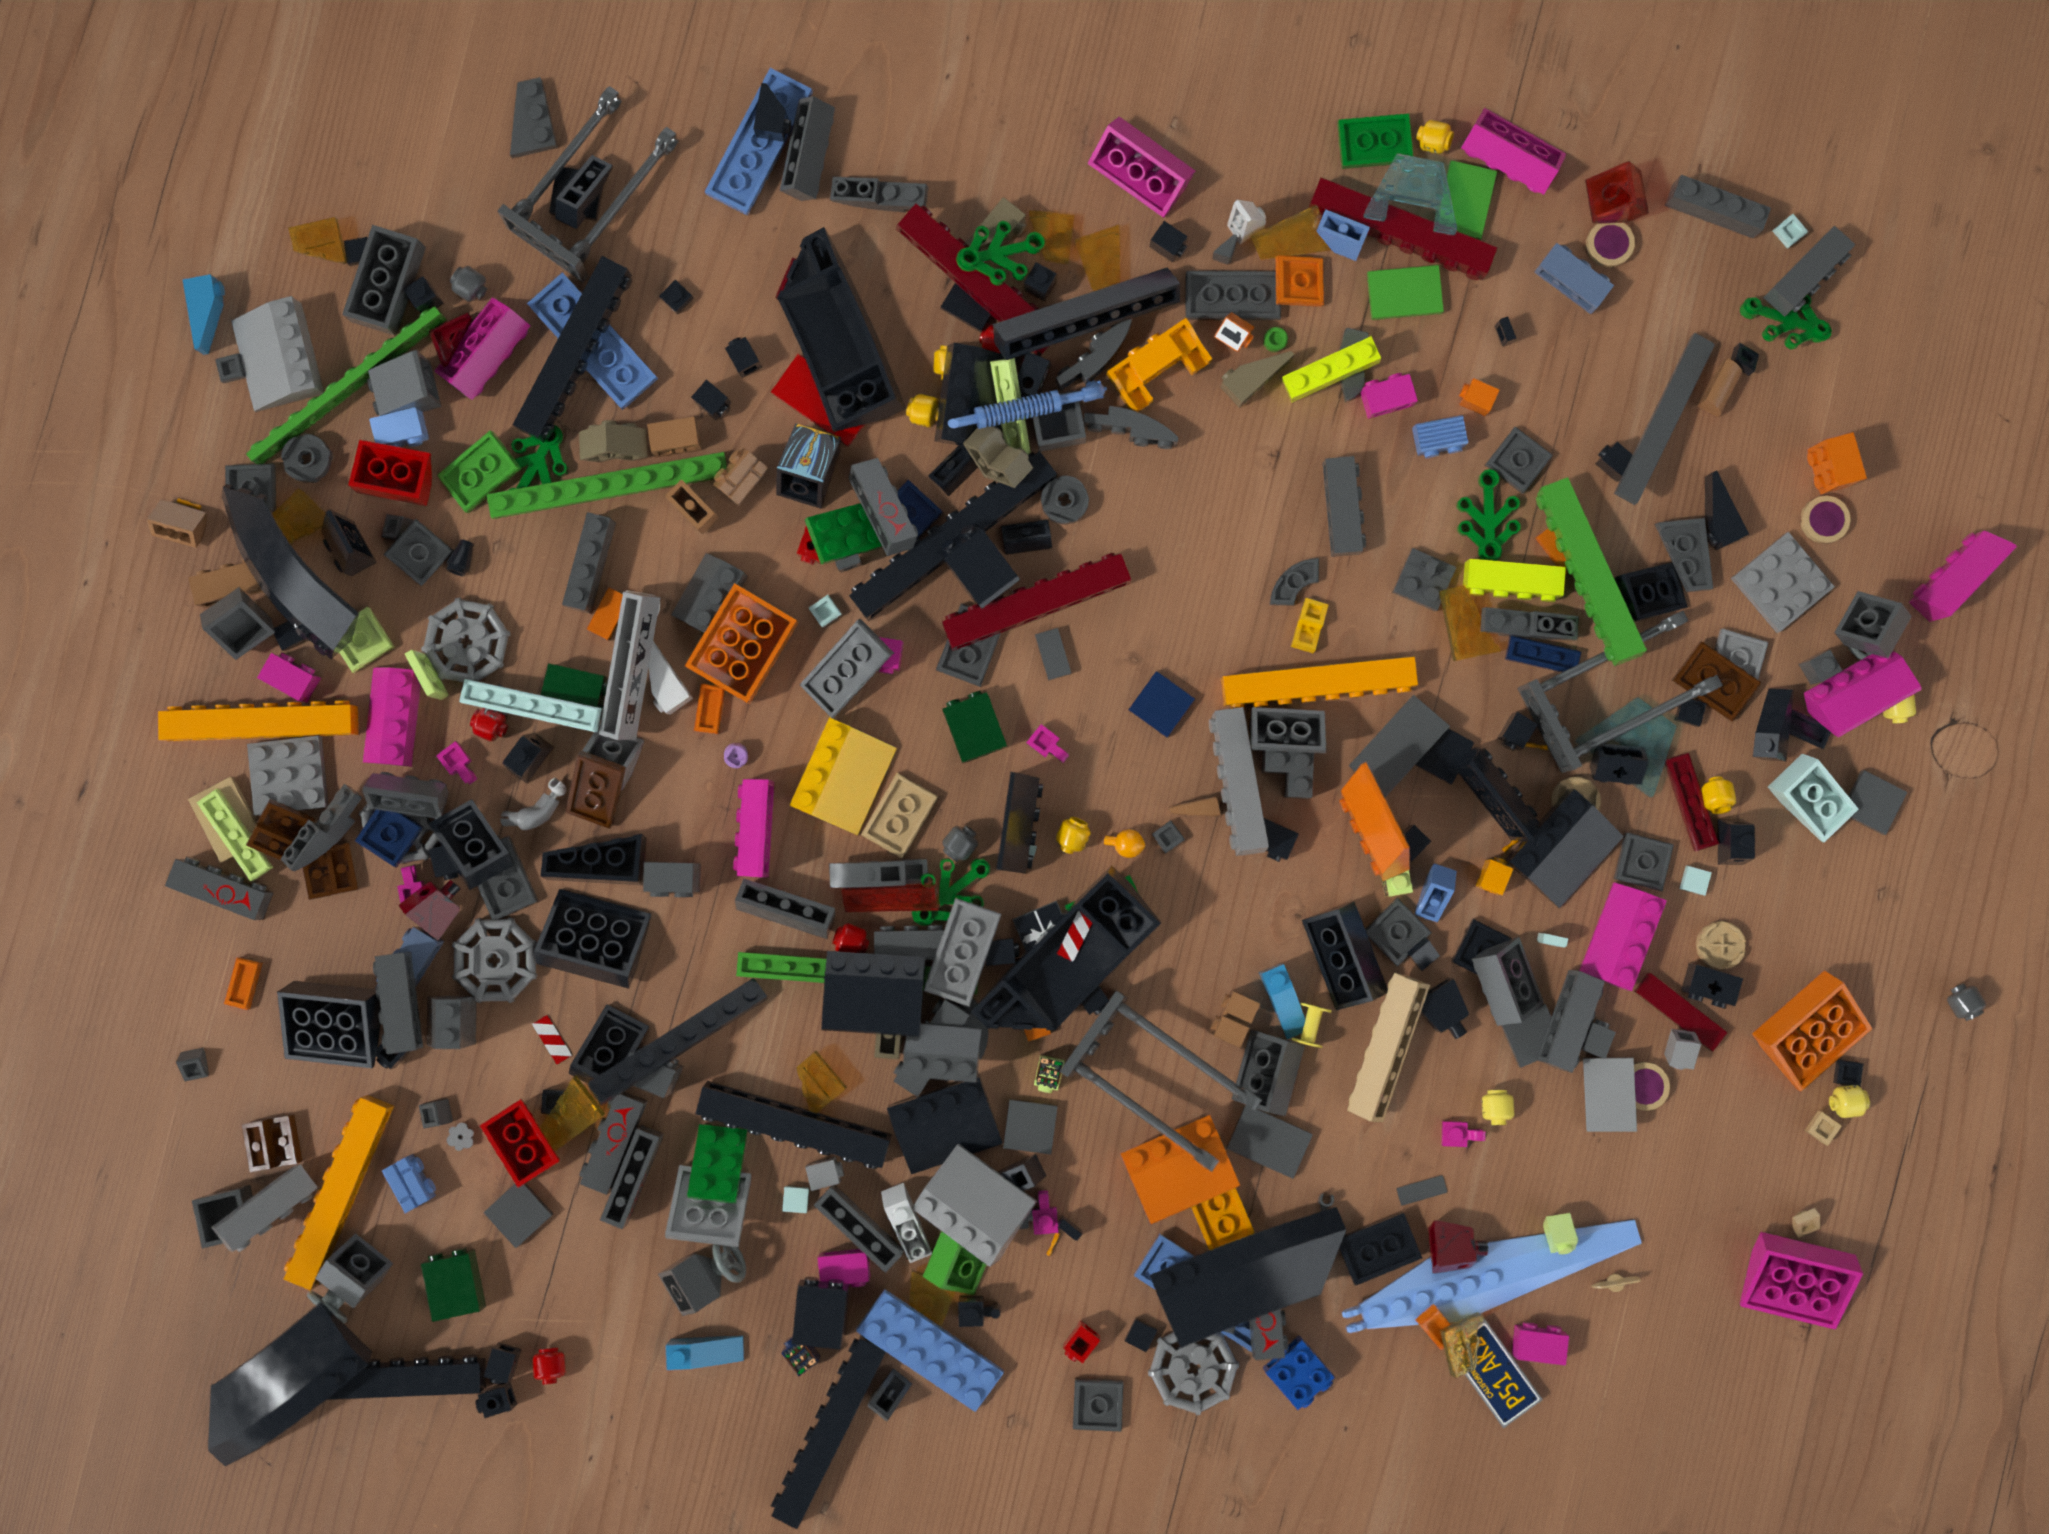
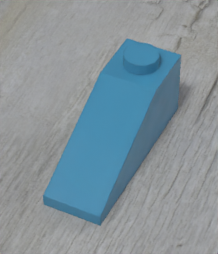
(204, 308)
(1283, 999)
(703, 1352)

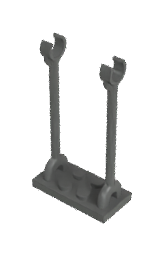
(517, 218)
(1558, 736)
(1103, 1026)

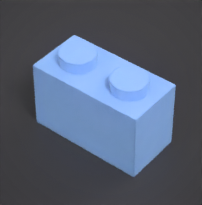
(400, 428)

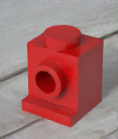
(807, 556)
(1077, 1352)

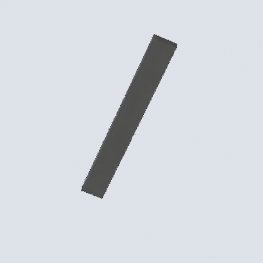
(1664, 419)

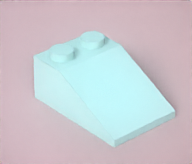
(1813, 796)

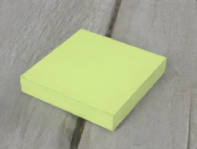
(367, 642)
(426, 675)

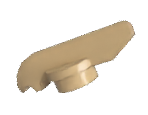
(1616, 1282)

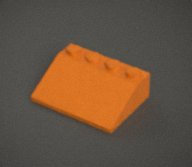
(742, 643)
(1375, 824)
(1813, 1030)
(1171, 1178)

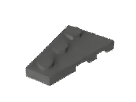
(532, 120)
(1688, 551)

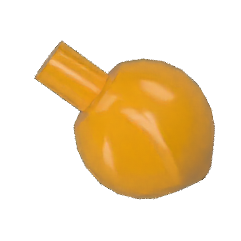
(1127, 843)

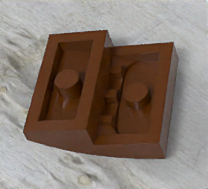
(276, 829)
(331, 873)
(272, 1143)

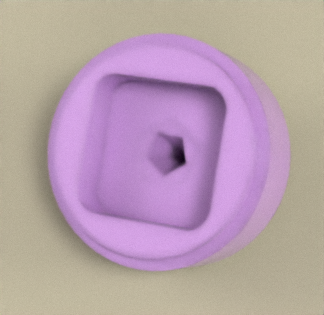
(735, 755)

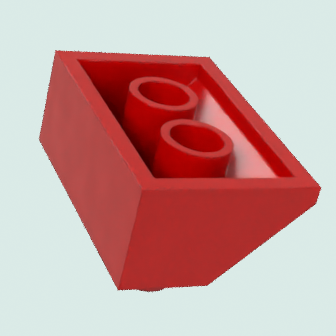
(392, 473)
(519, 1143)

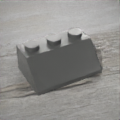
(707, 592)
(1287, 730)
(406, 795)
(1508, 982)
(943, 1053)
(1270, 1070)

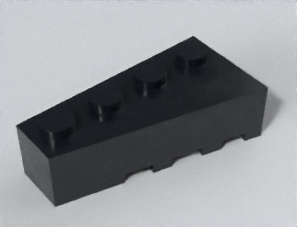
(603, 862)

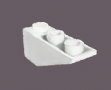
(906, 1222)

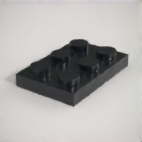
(1379, 1248)

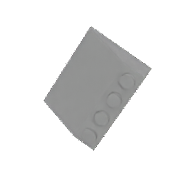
(277, 354)
(974, 1205)

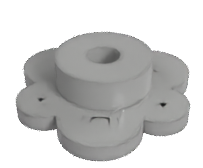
(454, 1137)

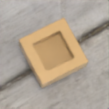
(1823, 1128)
(1806, 1222)

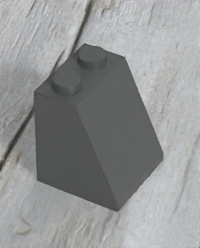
(404, 384)
(451, 1022)

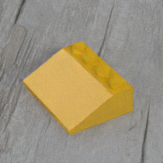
(843, 776)

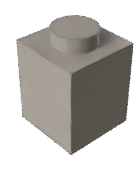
(1682, 1049)
(824, 1173)

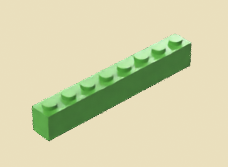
(1590, 572)

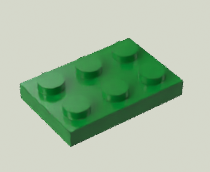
(1373, 140)
(842, 533)
(717, 1164)

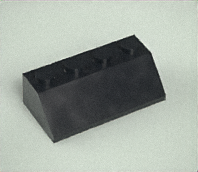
(1345, 956)

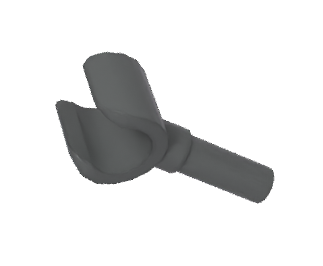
(1325, 1206)

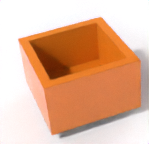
(1836, 463)

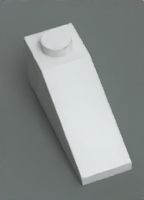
(1246, 220)
(665, 684)

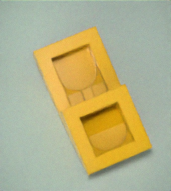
(1309, 625)

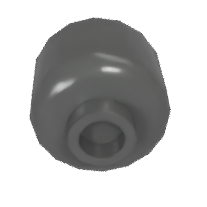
(468, 283)
(960, 843)
(1966, 1002)

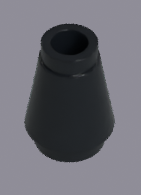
(460, 559)

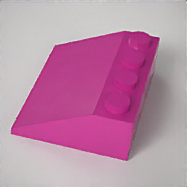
(1800, 1280)

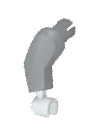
(539, 813)

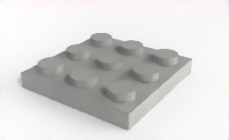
(1782, 582)
(288, 773)
(704, 1219)

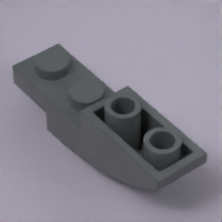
(878, 195)
(1103, 348)
(1141, 427)
(1529, 624)
(319, 837)
(877, 873)

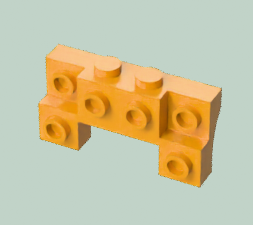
(1154, 358)

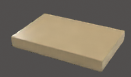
(237, 801)
(899, 815)

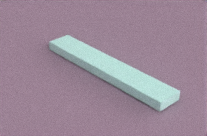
(530, 705)

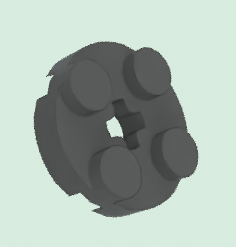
(293, 461)
(1058, 488)

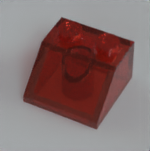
(1617, 195)

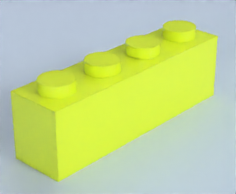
(1331, 369)
(1514, 579)

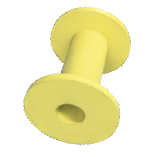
(1311, 1025)

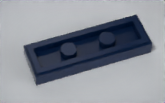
(1541, 654)

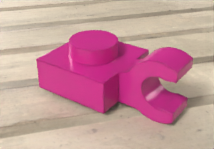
(1045, 742)
(455, 761)
(410, 885)
(1457, 1133)
(1045, 1217)

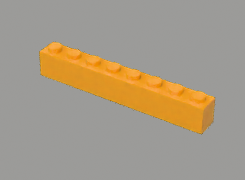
(1319, 682)
(254, 723)
(338, 1191)

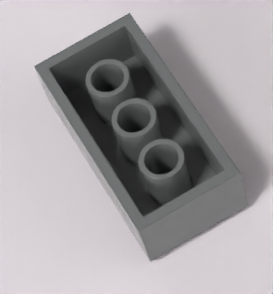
(385, 269)

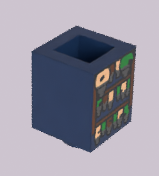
(800, 1357)

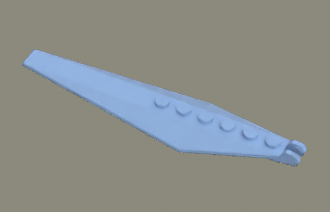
(1504, 1274)

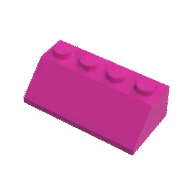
(1513, 151)
(1141, 166)
(484, 348)
(1960, 575)
(1861, 692)
(392, 717)
(755, 828)
(1622, 936)

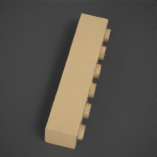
(1388, 1047)

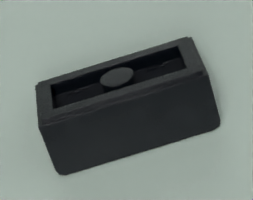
(953, 470)
(1026, 537)

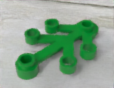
(997, 254)
(1789, 322)
(537, 461)
(1488, 520)
(948, 894)

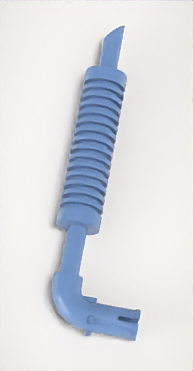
(1027, 407)

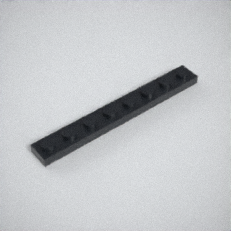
(676, 1041)

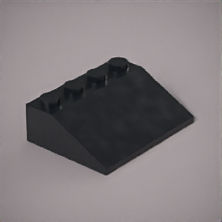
(965, 385)
(1497, 795)
(1018, 823)
(1566, 847)
(592, 938)
(873, 993)
(329, 1023)
(940, 1120)

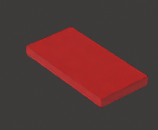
(800, 393)

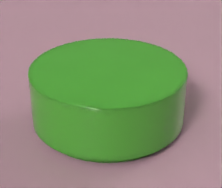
(1275, 339)

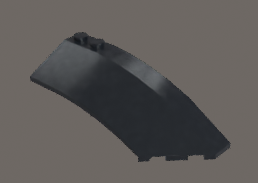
(838, 337)
(285, 577)
(1047, 987)
(1249, 1276)
(282, 1383)

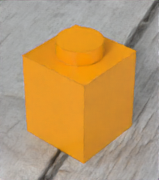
(1494, 876)

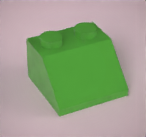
(954, 1267)

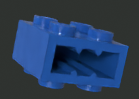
(1299, 1373)

